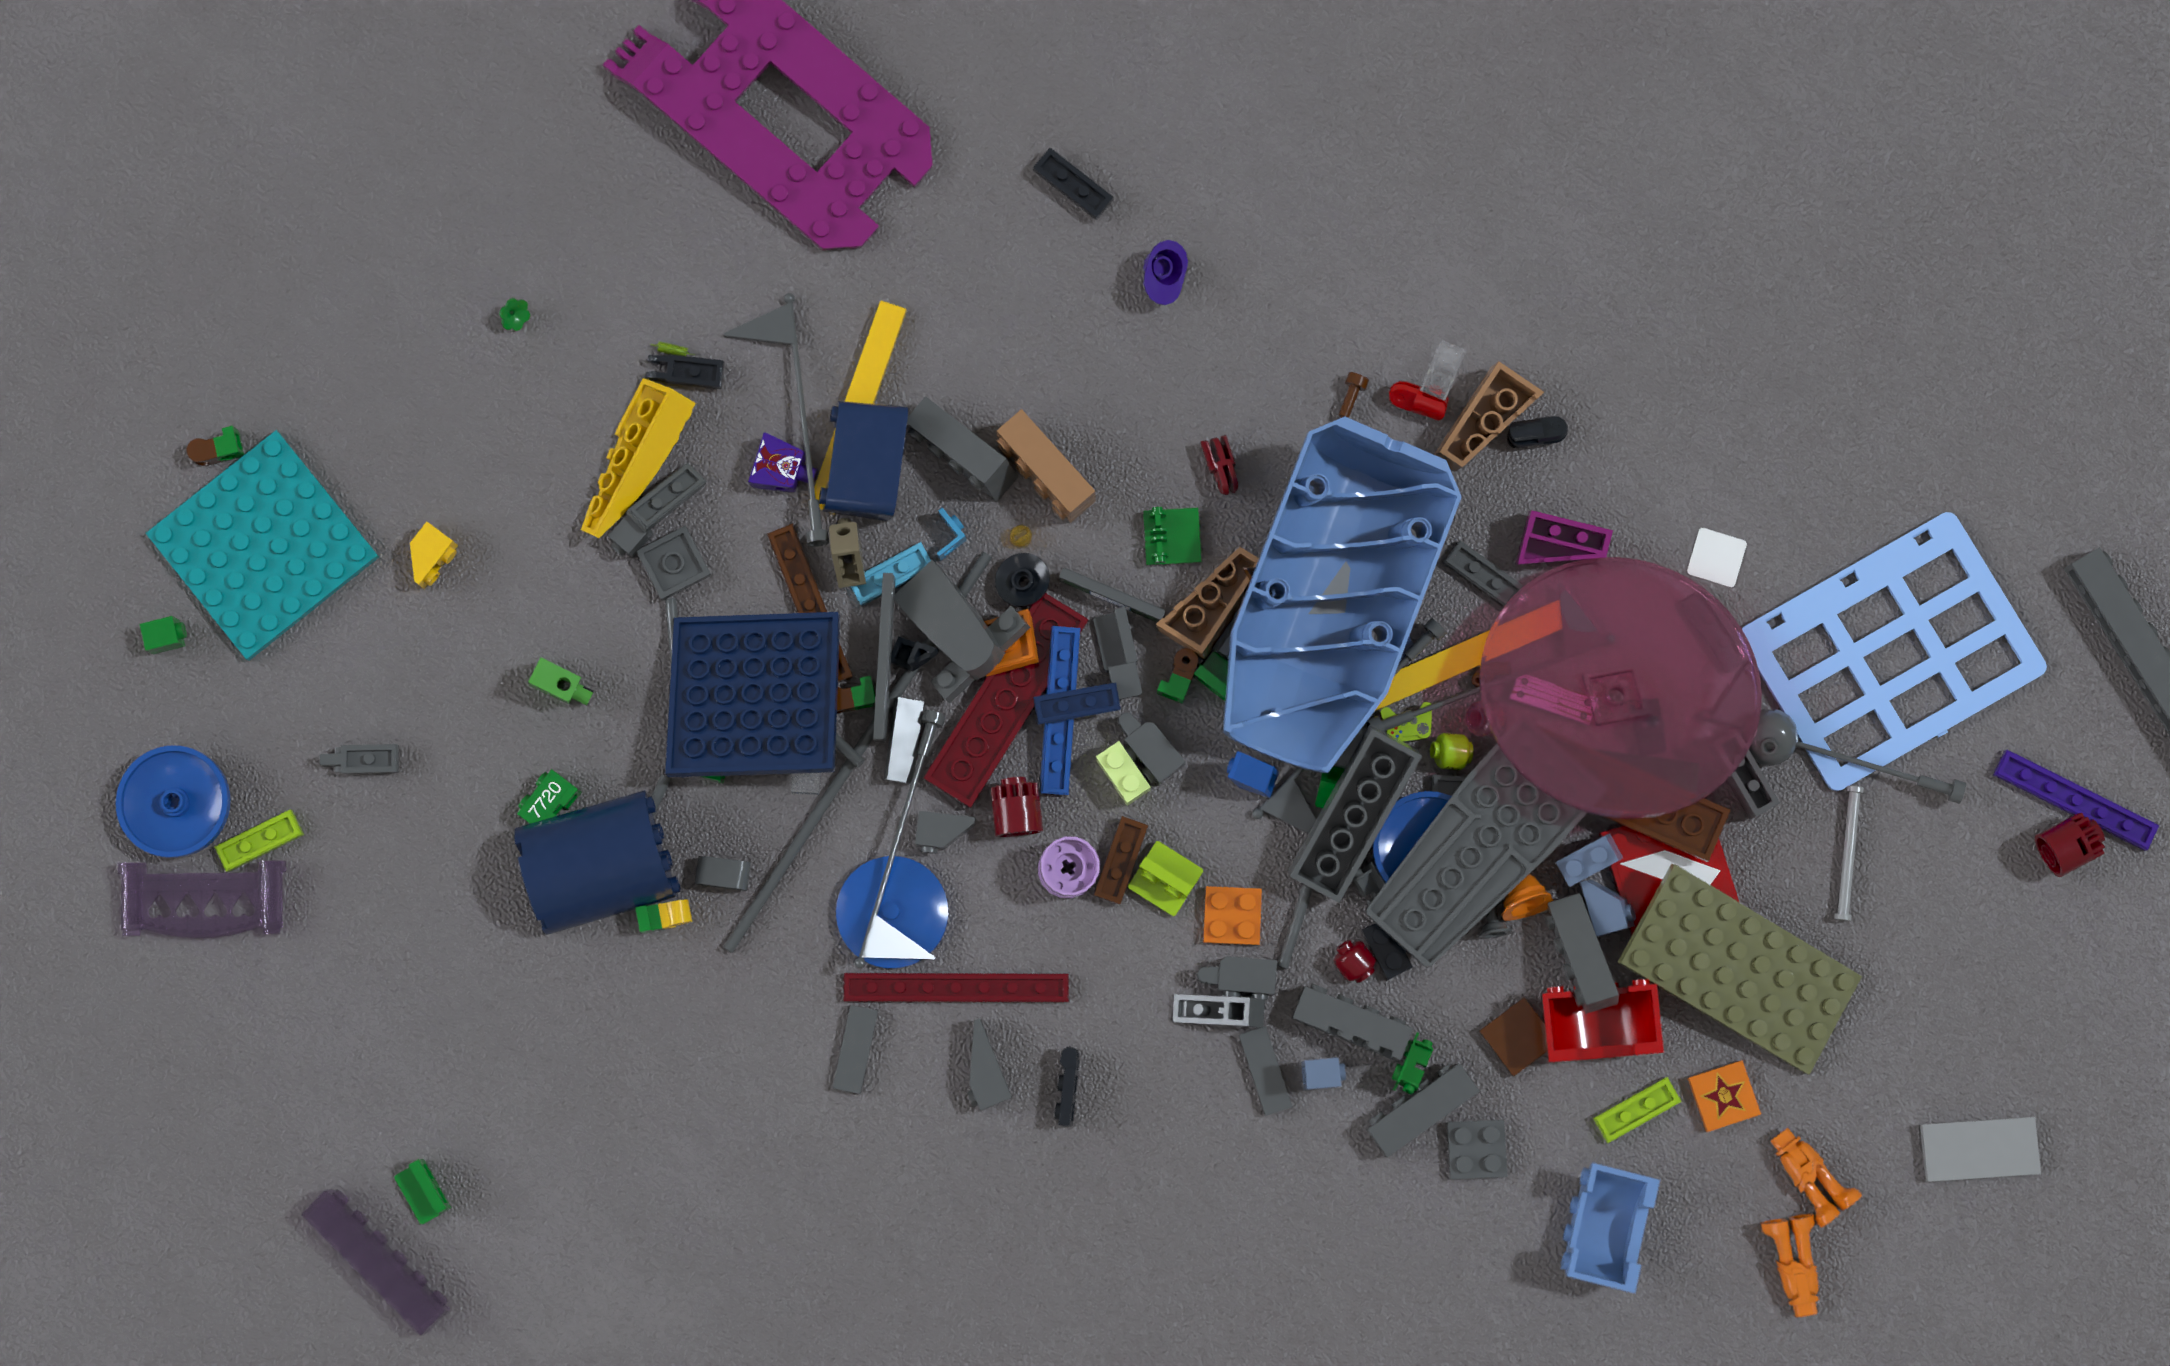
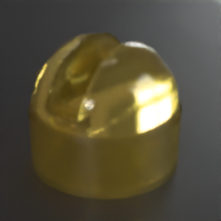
(1023, 541)

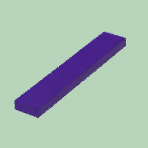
(2075, 799)

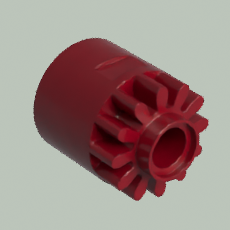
(1016, 808)
(2070, 844)

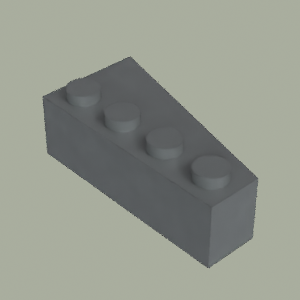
(961, 448)
(1351, 1023)

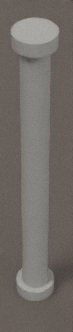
(1848, 853)

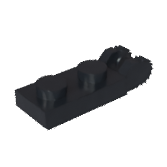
(687, 371)
(1068, 1085)

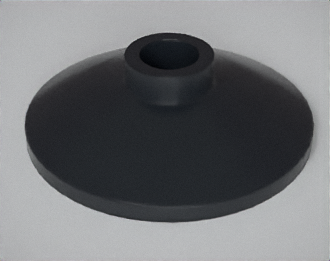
(1013, 571)

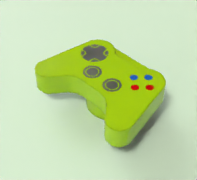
(1414, 730)

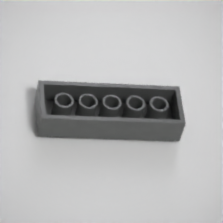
(1354, 813)

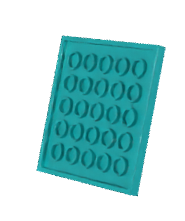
(262, 545)

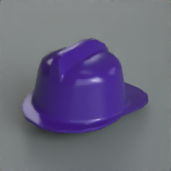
(1165, 272)

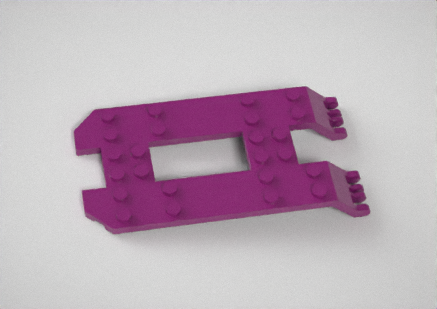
(704, 105)

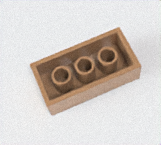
(1046, 466)

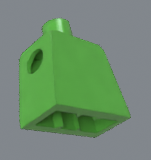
(548, 675)

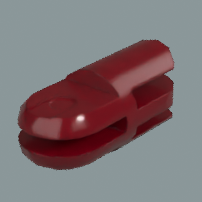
(1221, 463)

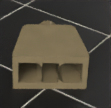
(846, 541)

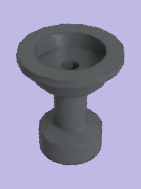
(1494, 927)

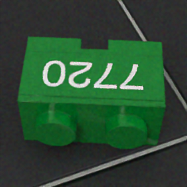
(548, 798)

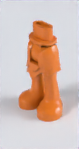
(1804, 1167)
(1800, 1278)

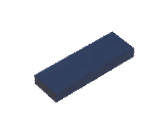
(1077, 703)

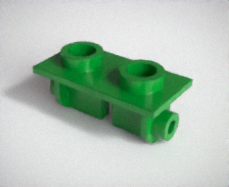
(1407, 1074)

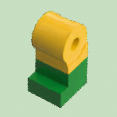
(663, 916)

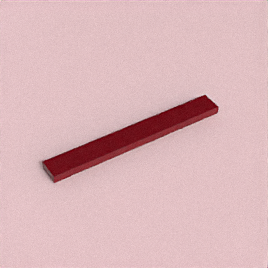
(955, 987)

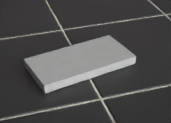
(1980, 1149)

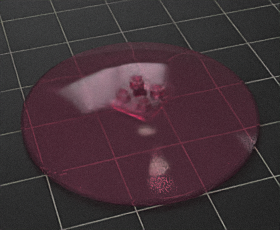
(1632, 630)

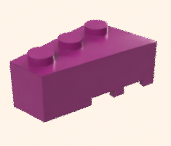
(1560, 539)

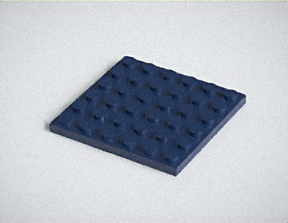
(753, 694)

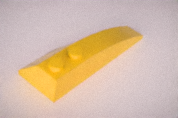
(644, 442)

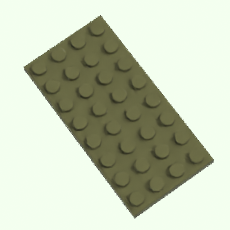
(1740, 969)

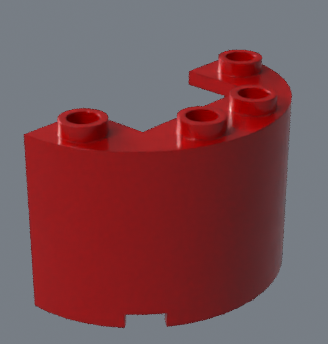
(1611, 1032)

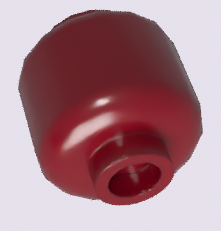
(1354, 961)

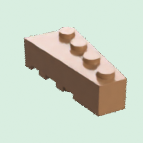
(1488, 412)
(1211, 606)

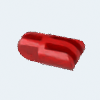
(1410, 398)

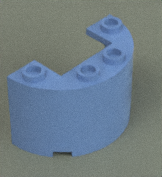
(1608, 1226)

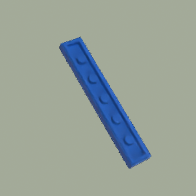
(1059, 734)

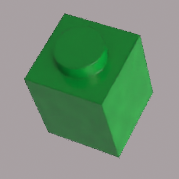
(163, 634)

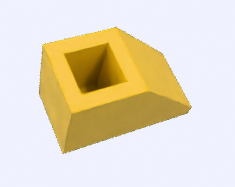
(429, 553)

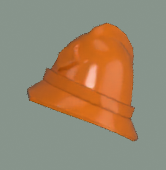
(1526, 900)

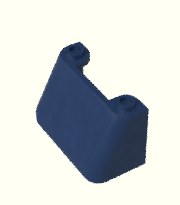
(865, 460)

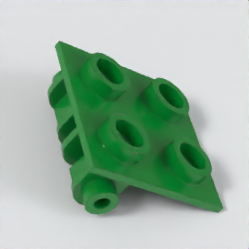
(1172, 536)

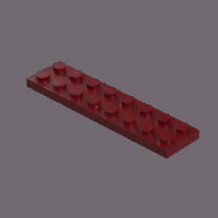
(998, 712)

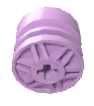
(1070, 851)

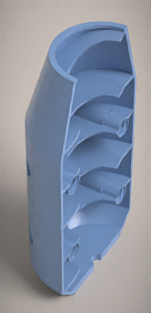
(1313, 680)

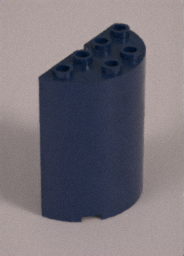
(595, 862)

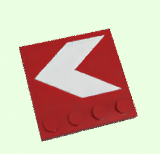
(1647, 862)

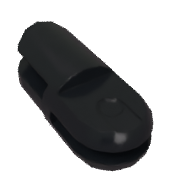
(1537, 432)

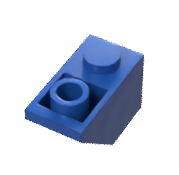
(1252, 774)

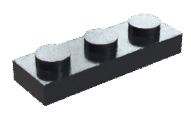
(1073, 183)

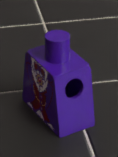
(779, 466)

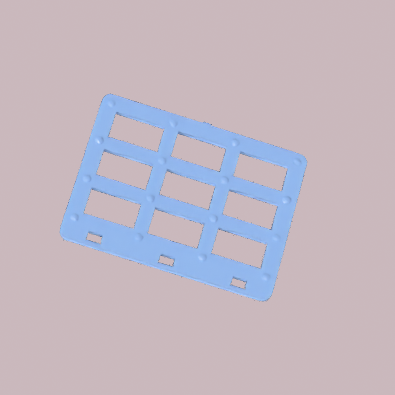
(1874, 573)

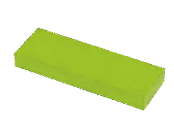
(259, 840)
(1637, 1110)

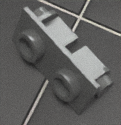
(1369, 881)

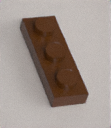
(1121, 860)

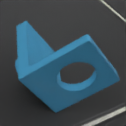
(956, 527)

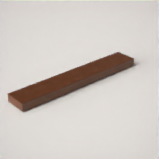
(801, 581)

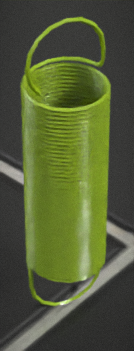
(672, 349)

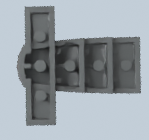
(957, 629)

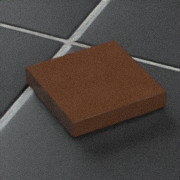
(1516, 1036)

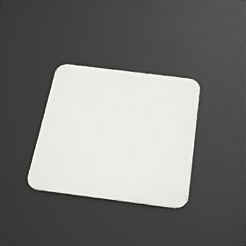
(1716, 557)

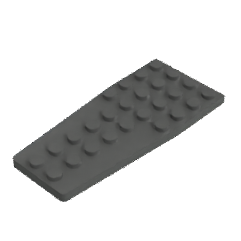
(1470, 858)

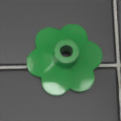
(514, 314)

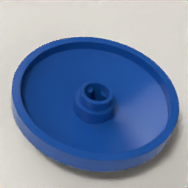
(173, 801)
(1404, 828)
(911, 904)

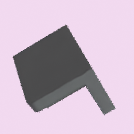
(1126, 679)

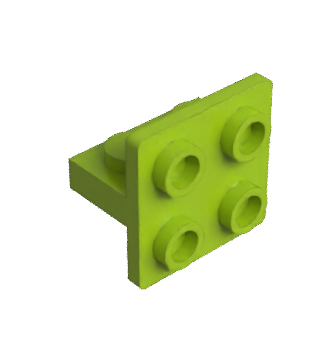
(1165, 878)

